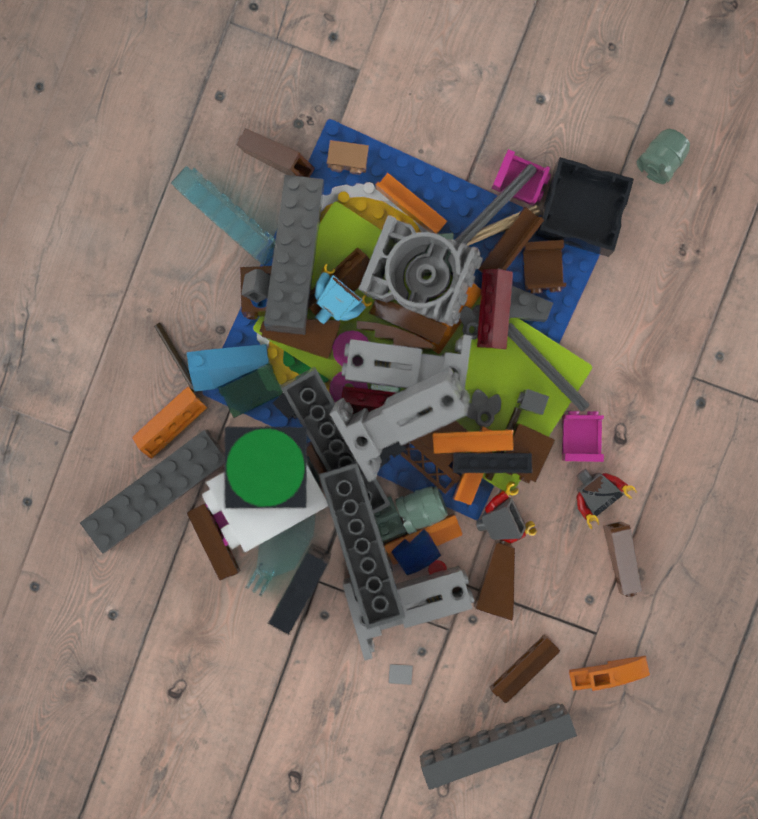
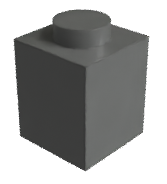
(256, 285)
(532, 401)

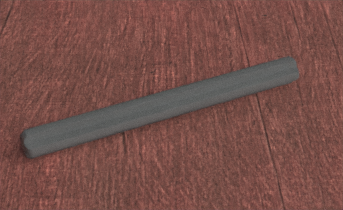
(495, 206)
(547, 368)

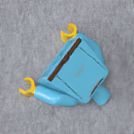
(336, 299)

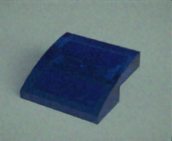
(416, 554)

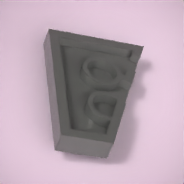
(528, 306)

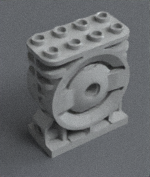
(393, 260)

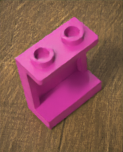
(511, 168)
(582, 437)

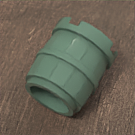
(664, 155)
(421, 508)

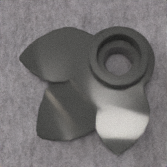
(470, 318)
(483, 405)

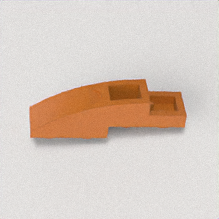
(609, 675)

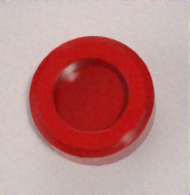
(436, 566)

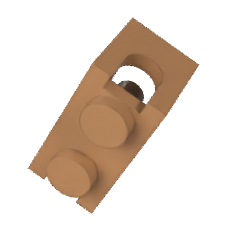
(347, 157)

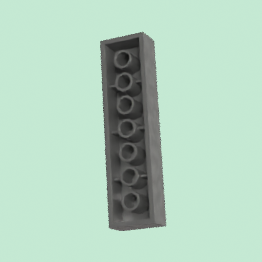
(294, 255)
(313, 407)
(154, 491)
(362, 546)
(496, 745)

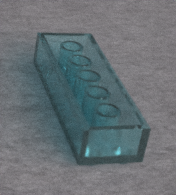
(222, 213)

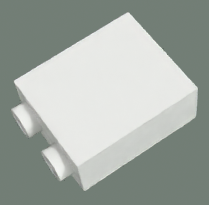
(256, 526)

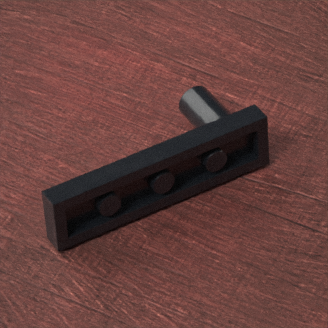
(492, 462)

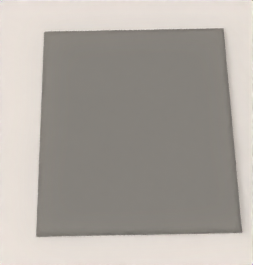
(400, 674)

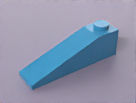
(219, 366)

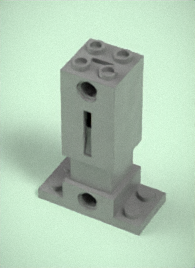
(402, 365)
(401, 418)
(422, 601)

